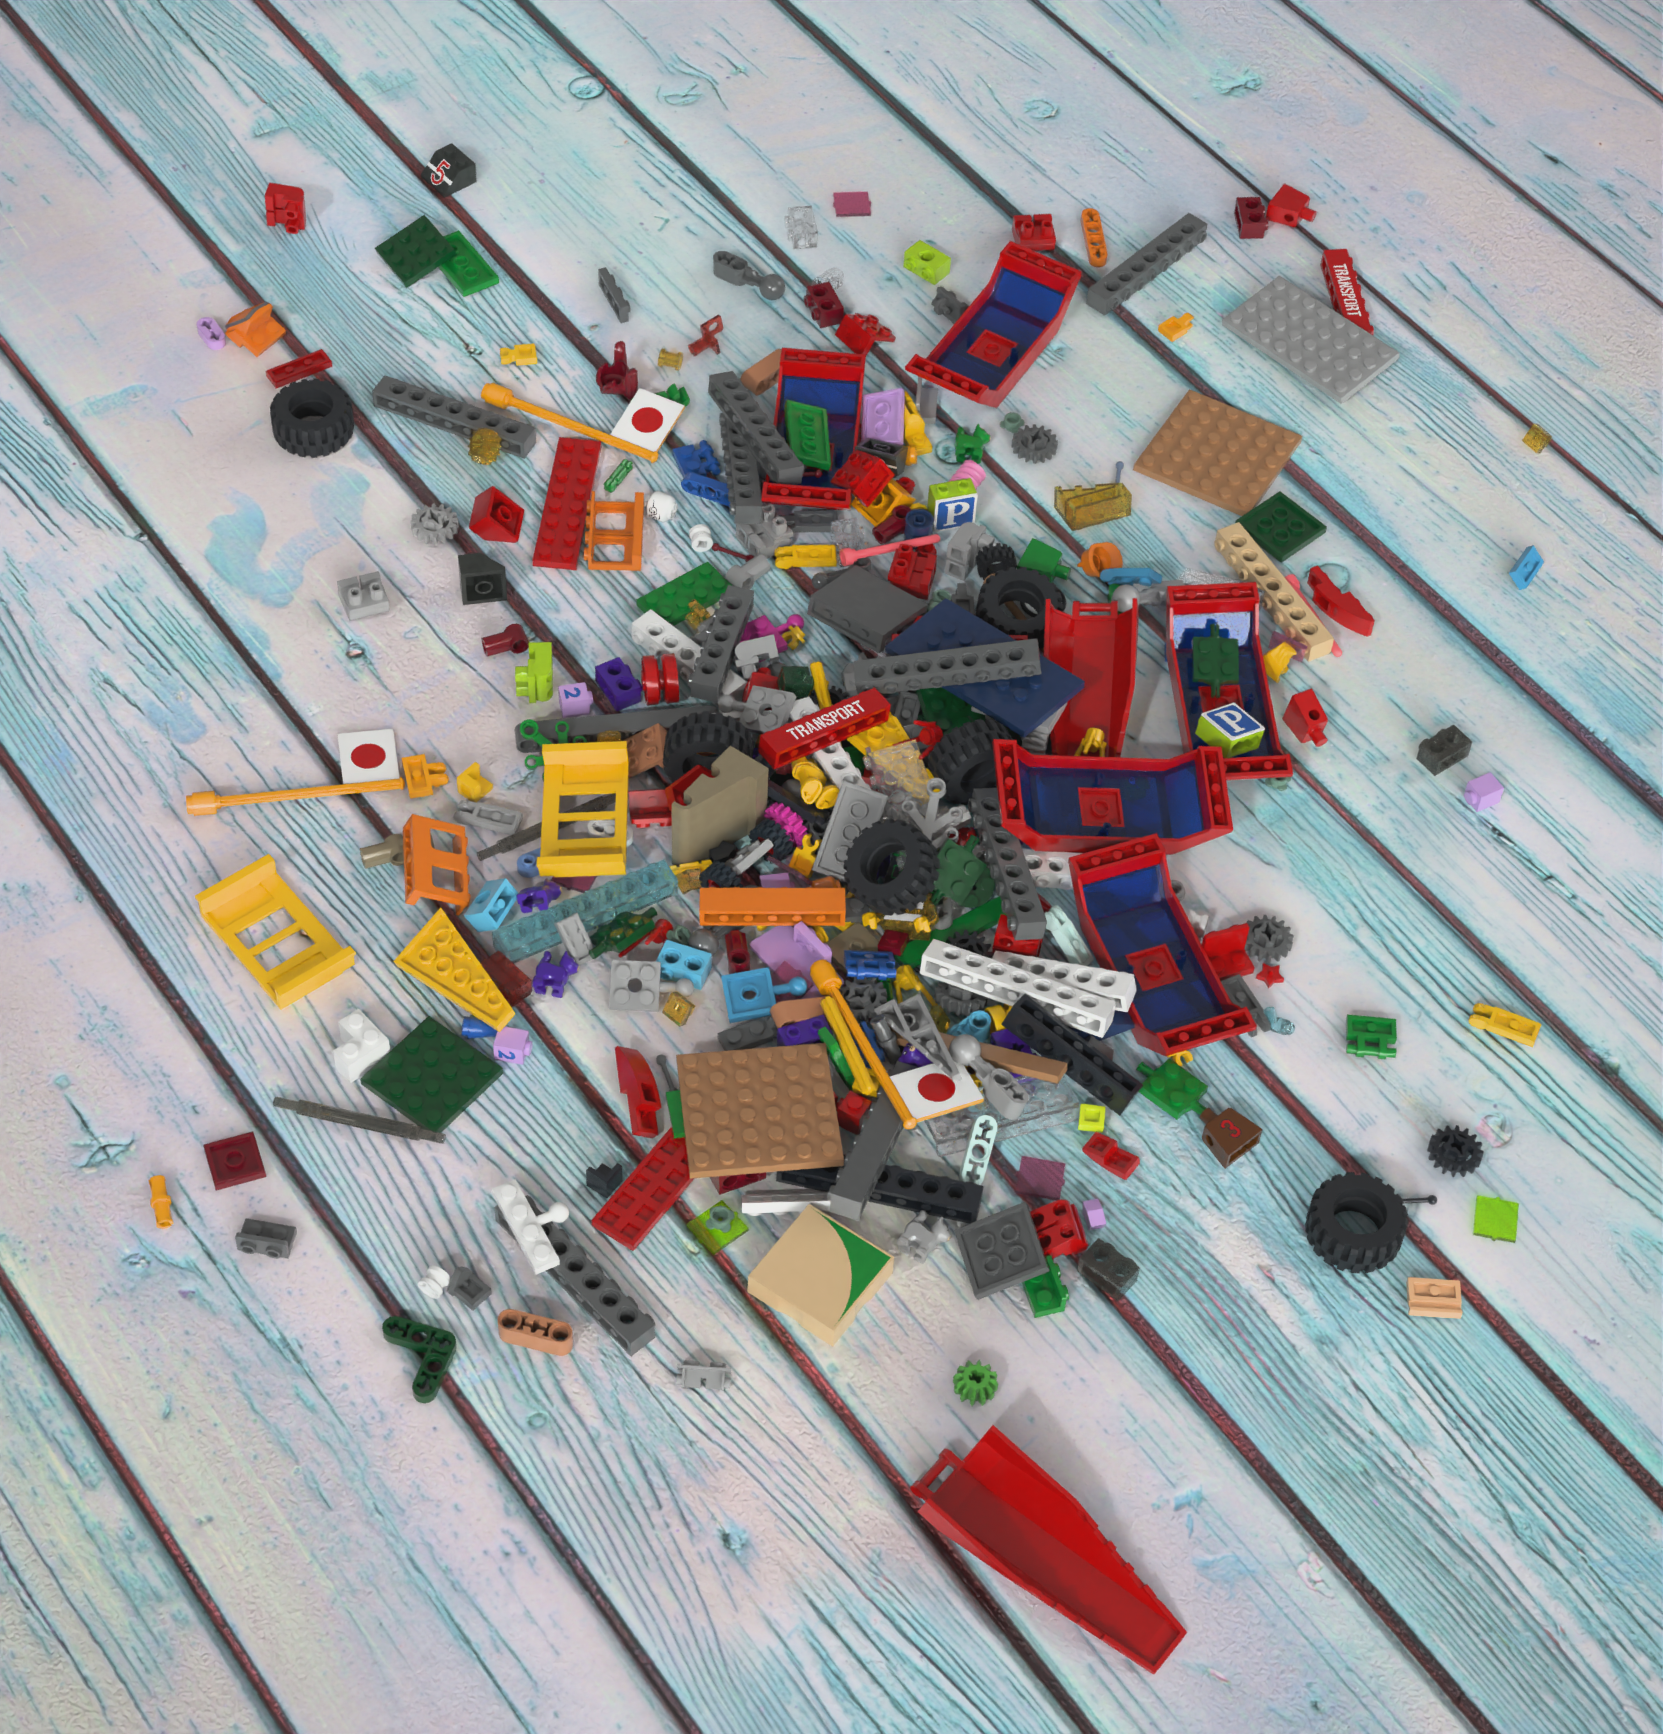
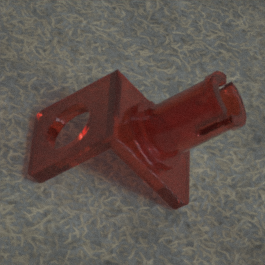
(707, 339)

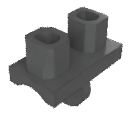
(948, 304)

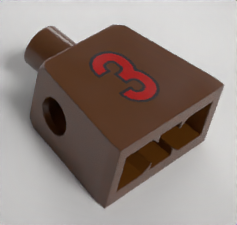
(1229, 1135)

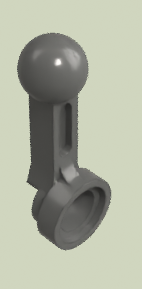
(821, 579)

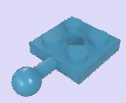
(761, 983)

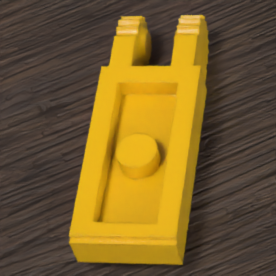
(805, 556)
(1505, 1023)

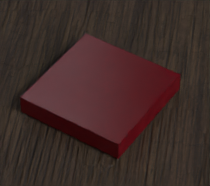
(234, 1160)

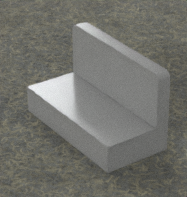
(926, 402)

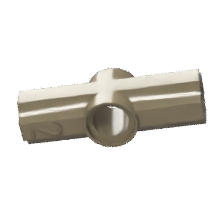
(389, 851)

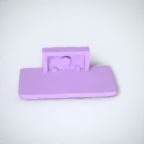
(797, 947)

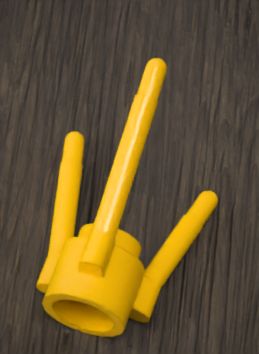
(1092, 742)
(908, 980)

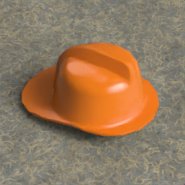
(1100, 557)

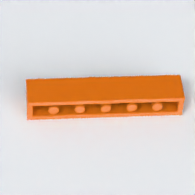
(772, 906)

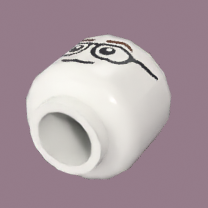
(660, 506)

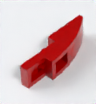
(1340, 607)
(641, 1090)

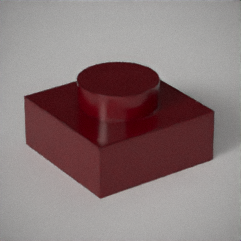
(893, 942)

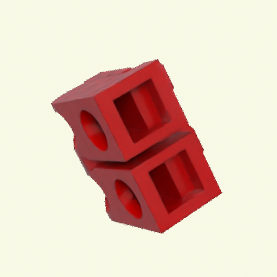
(285, 206)
(1034, 235)
(912, 572)
(1005, 941)
(1059, 1229)

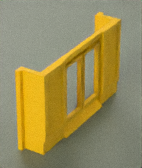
(584, 771)
(254, 895)

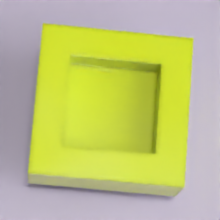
(1091, 1118)

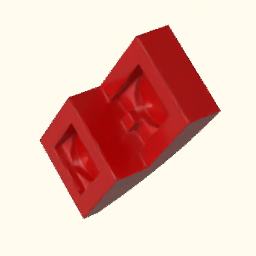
(1108, 1155)

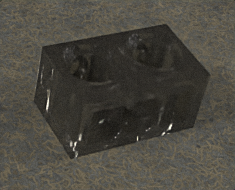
(1444, 749)
(1104, 1273)

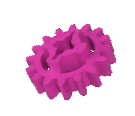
(789, 821)

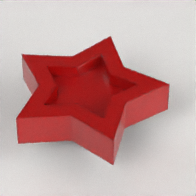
(1270, 975)

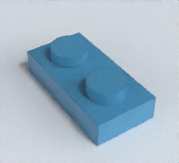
(1526, 567)

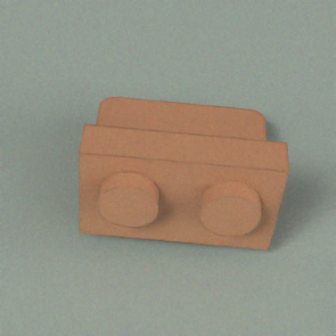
(646, 749)

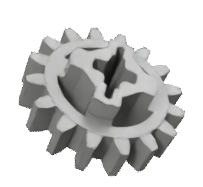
(434, 524)

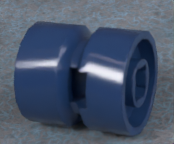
(918, 524)

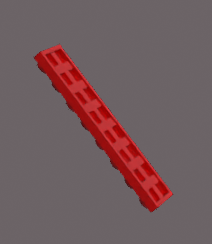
(566, 504)
(646, 1193)

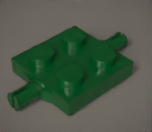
(1215, 660)
(957, 870)
(622, 932)

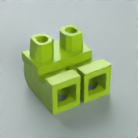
(537, 677)

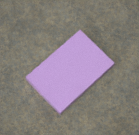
(883, 416)

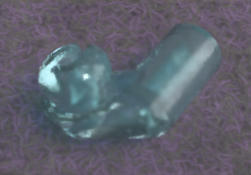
(1278, 1024)

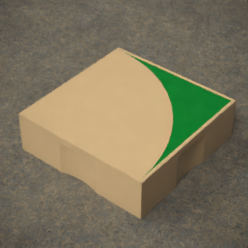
(820, 1274)

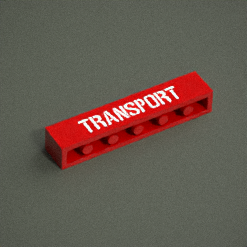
(1343, 287)
(824, 728)

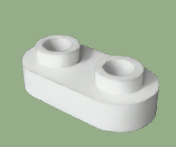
(608, 830)

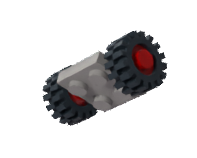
(766, 841)

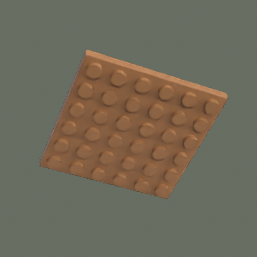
(1218, 453)
(758, 1110)

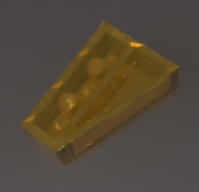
(1092, 506)

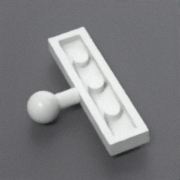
(528, 1227)

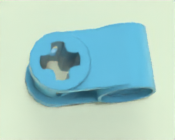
(970, 1024)

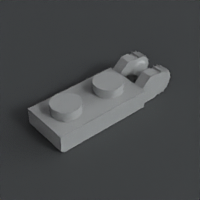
(488, 817)

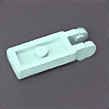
(1067, 937)

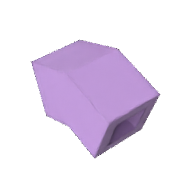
(1093, 1214)

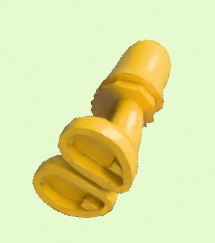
(814, 783)

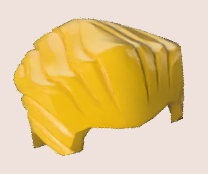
(1277, 660)

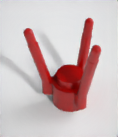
(929, 736)
(657, 935)

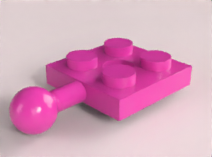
(763, 627)

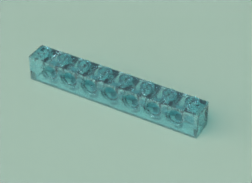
(595, 908)

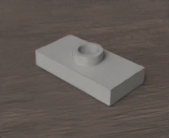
(575, 938)

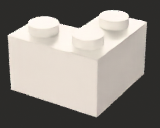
(362, 1046)

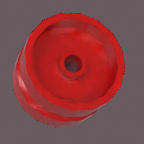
(660, 679)

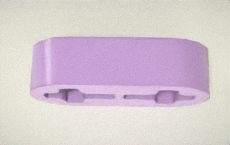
(215, 331)

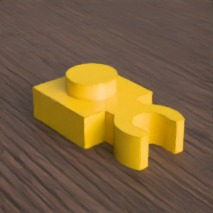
(522, 354)
(804, 857)

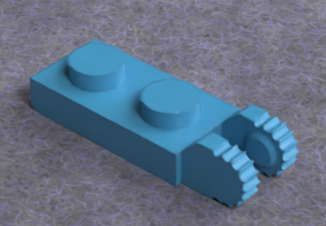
(1131, 576)

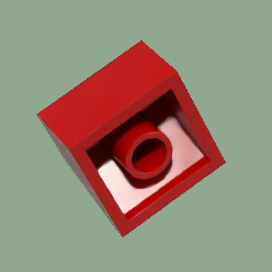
(496, 517)

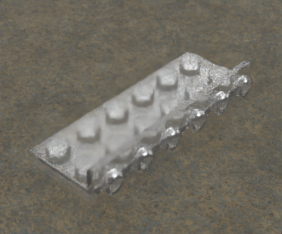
(902, 777)
(1047, 1107)

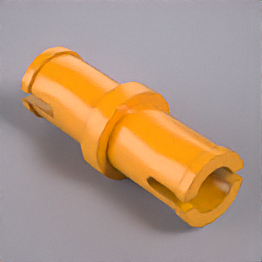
(160, 1201)

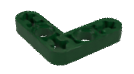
(433, 1352)

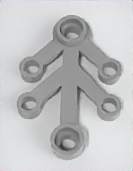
(928, 825)

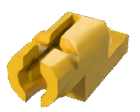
(914, 428)

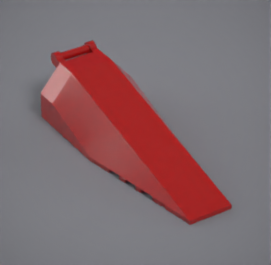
(1105, 657)
(1047, 1544)

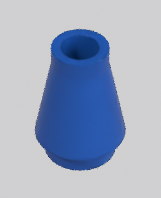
(475, 1028)

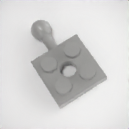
(757, 702)
(648, 997)

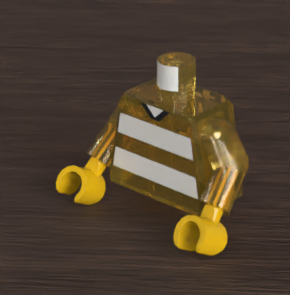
(915, 922)

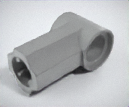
(749, 572)

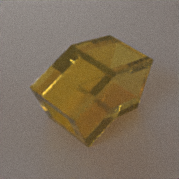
(689, 880)

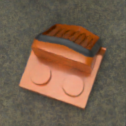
(255, 328)

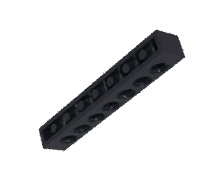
(893, 1195)

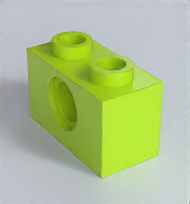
(927, 262)

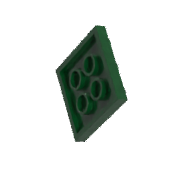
(415, 251)
(1281, 526)

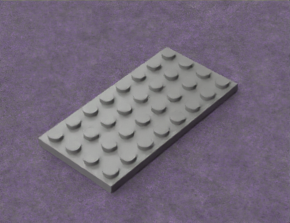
(1310, 339)

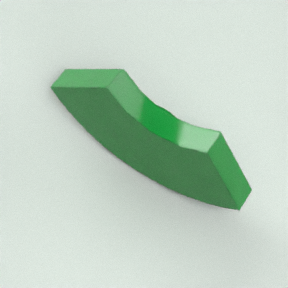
(837, 1057)

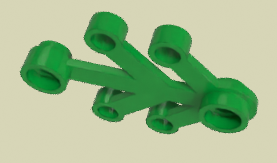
(540, 739)

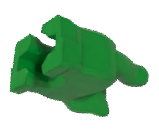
(970, 445)

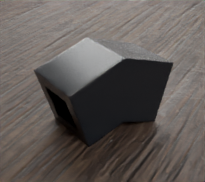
(723, 852)

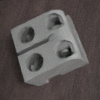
(767, 536)
(964, 548)
(365, 601)
(752, 651)

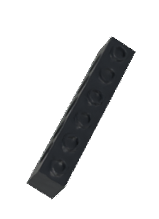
(1084, 1062)

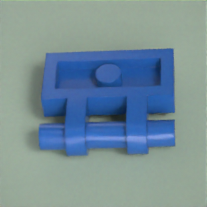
(690, 459)
(869, 964)

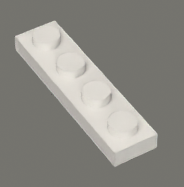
(783, 1203)

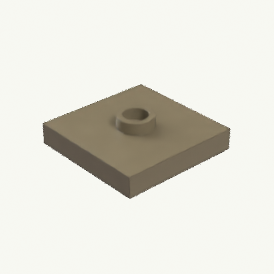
(854, 938)

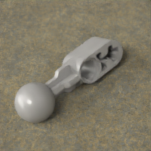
(1153, 596)
(998, 1083)

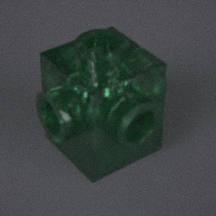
(795, 680)

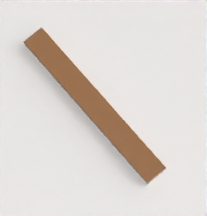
(1010, 1060)

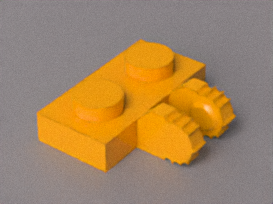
(418, 778)

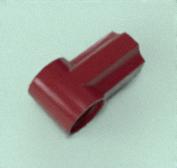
(892, 525)
(511, 639)
(737, 952)

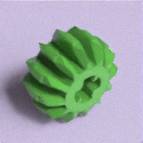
(975, 1382)

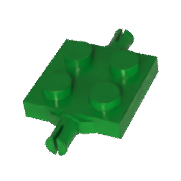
(1172, 1088)

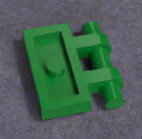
(1374, 1030)

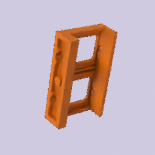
(630, 537)
(421, 856)

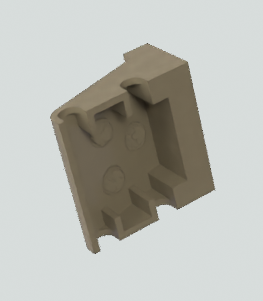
(719, 807)

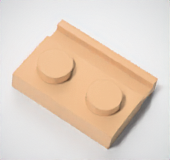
(1434, 1297)

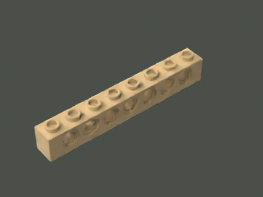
(1279, 597)

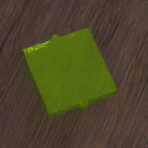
(1495, 1219)
(714, 1238)

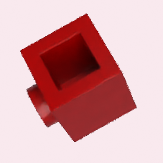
(852, 1112)

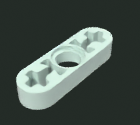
(977, 1131)

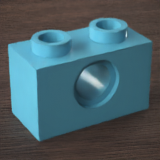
(491, 905)

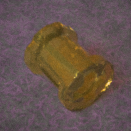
(670, 359)

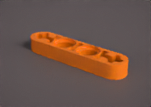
(1094, 237)

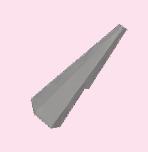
(916, 1025)

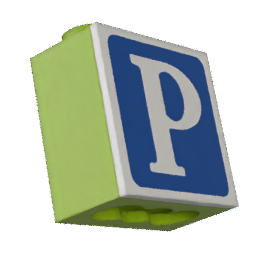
(952, 504)
(1230, 729)

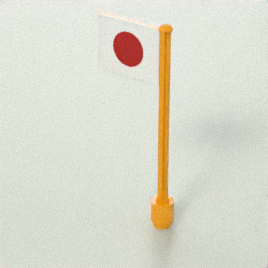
(638, 431)
(366, 766)
(914, 1093)

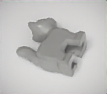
(921, 1238)

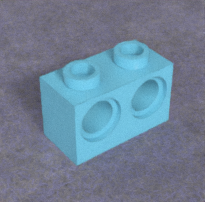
(684, 962)

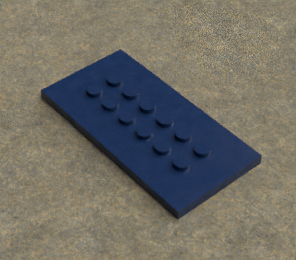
(1014, 702)

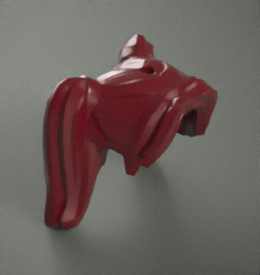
(618, 378)

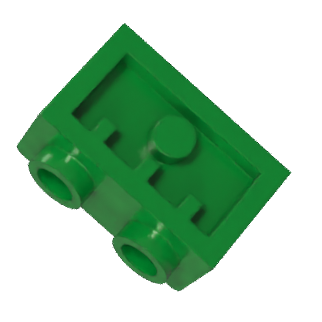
(1046, 1292)

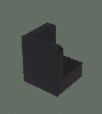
(604, 1179)

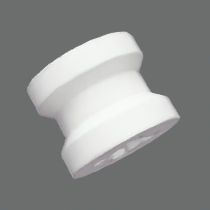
(700, 538)
(1198, 922)
(434, 1282)

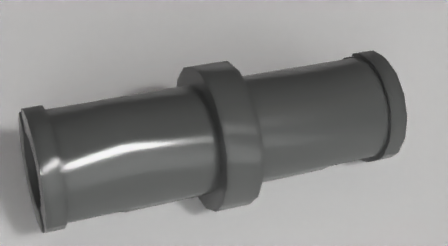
(886, 1038)

